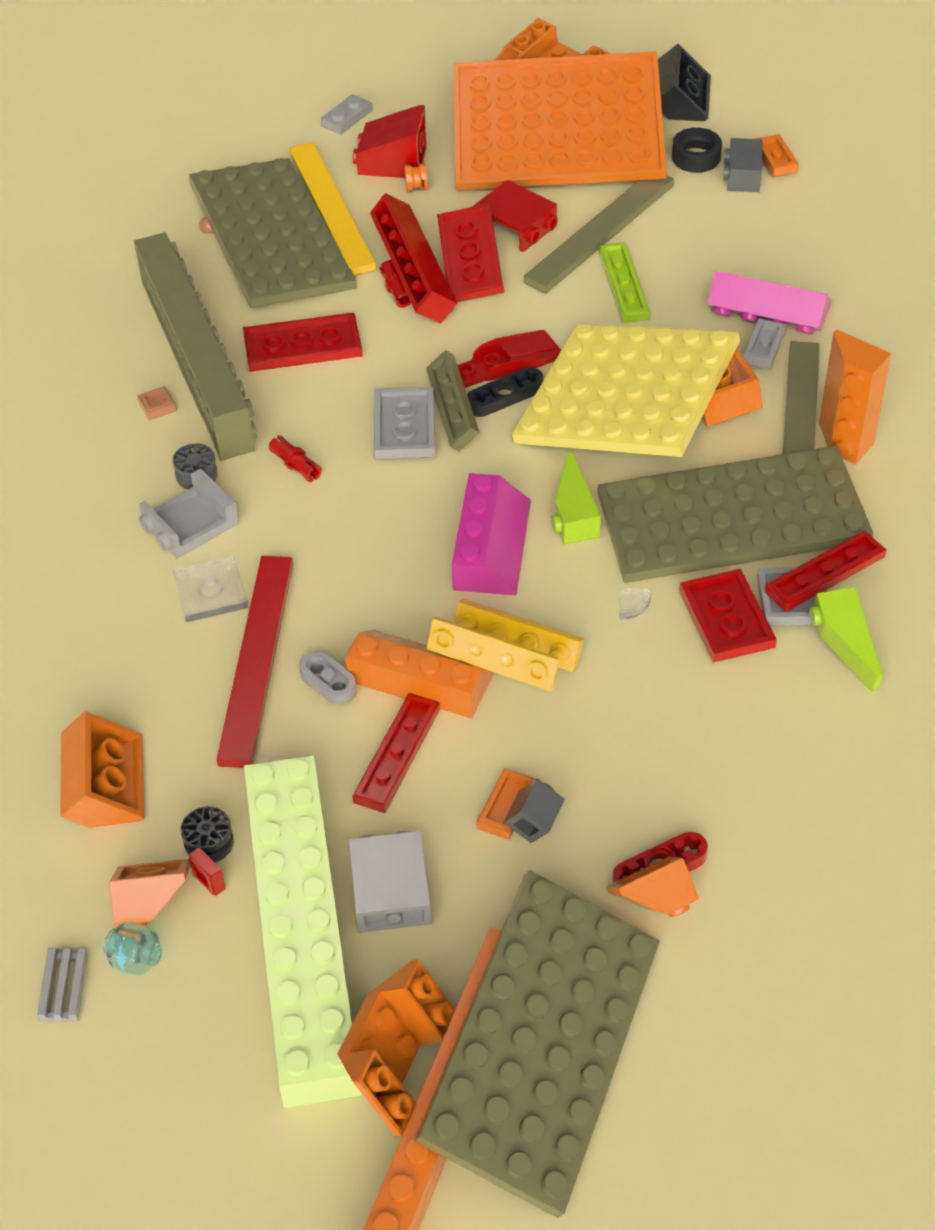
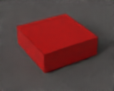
(207, 871)

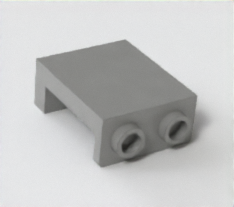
(191, 516)
(389, 881)

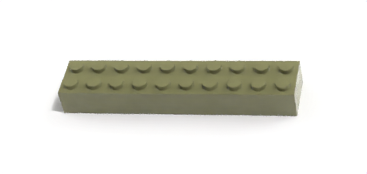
(196, 347)

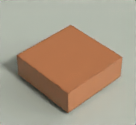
(156, 403)

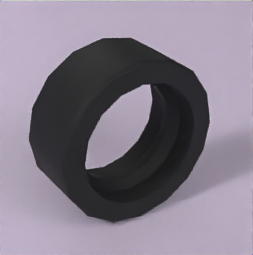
(696, 161)

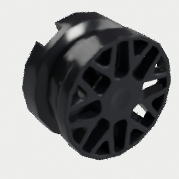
(207, 832)

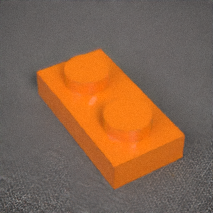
(778, 156)

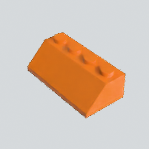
(853, 395)
(407, 667)

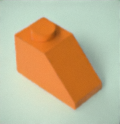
(659, 887)

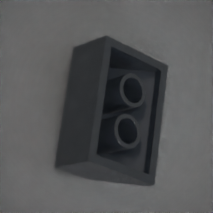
(683, 86)

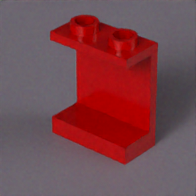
(522, 211)

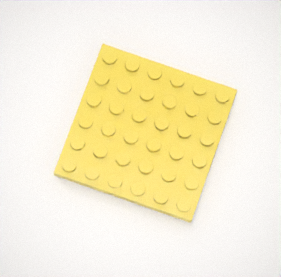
(627, 389)

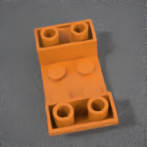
(386, 1036)

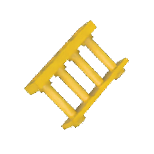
(505, 644)

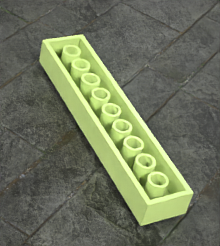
(299, 931)

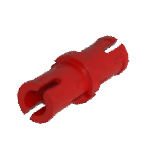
(393, 284)
(295, 458)

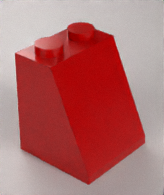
(392, 143)

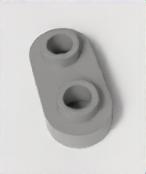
(332, 682)

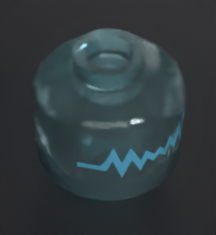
(132, 948)

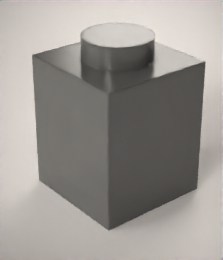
(534, 810)

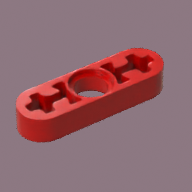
(670, 848)

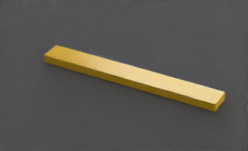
(332, 207)

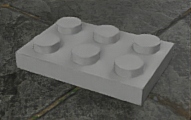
(404, 423)

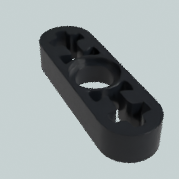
(522, 383)

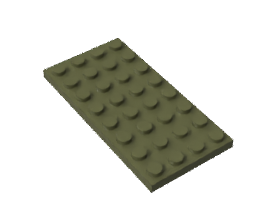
(271, 232)
(731, 513)
(539, 1045)

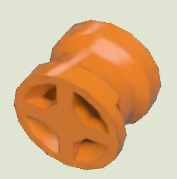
(416, 177)

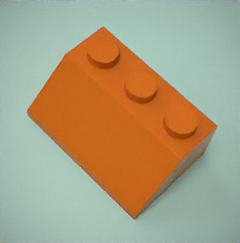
(101, 773)

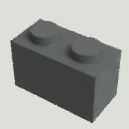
(743, 165)

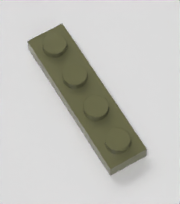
(452, 400)

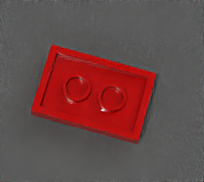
(727, 615)

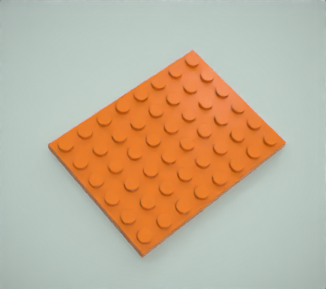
(558, 121)

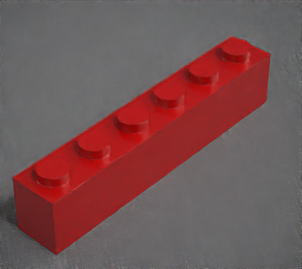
(413, 258)

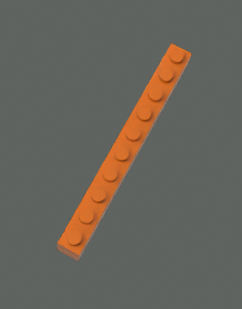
(414, 1167)

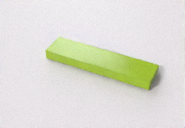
(624, 283)

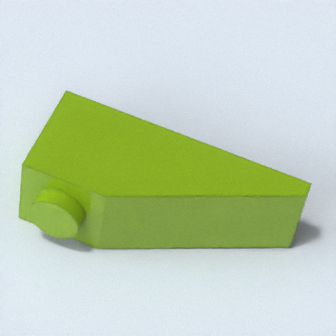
(575, 509)
(846, 632)

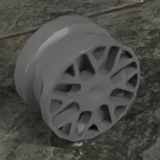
(187, 462)

